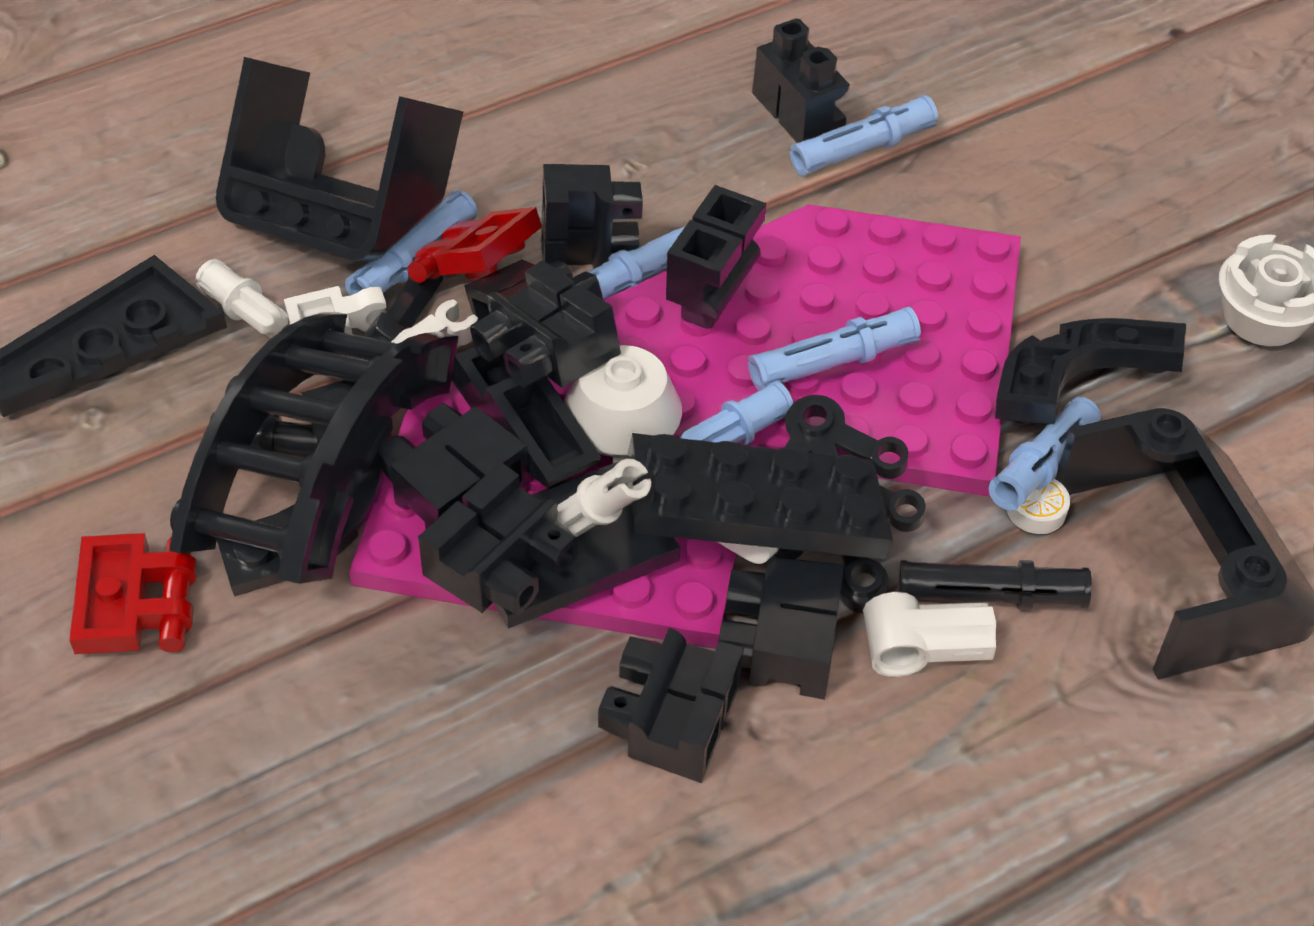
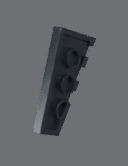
(104, 333)

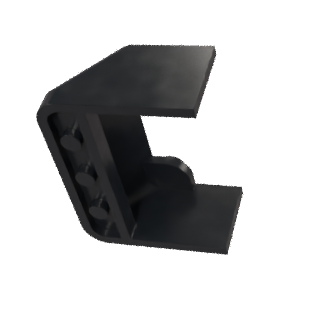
(276, 165)
(1264, 587)

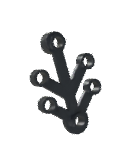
(825, 440)

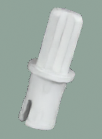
(241, 298)
(603, 497)

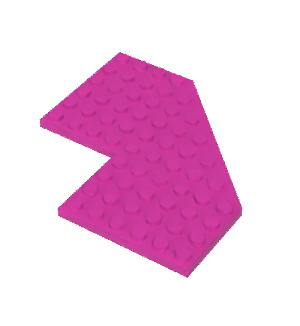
(808, 281)

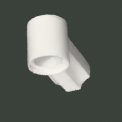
(910, 635)

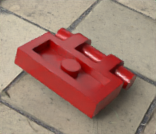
(475, 245)
(111, 595)

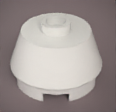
(1268, 291)
(624, 398)

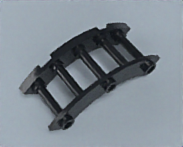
(385, 378)

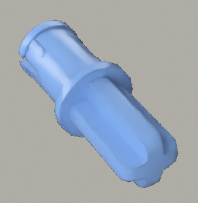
(744, 418)

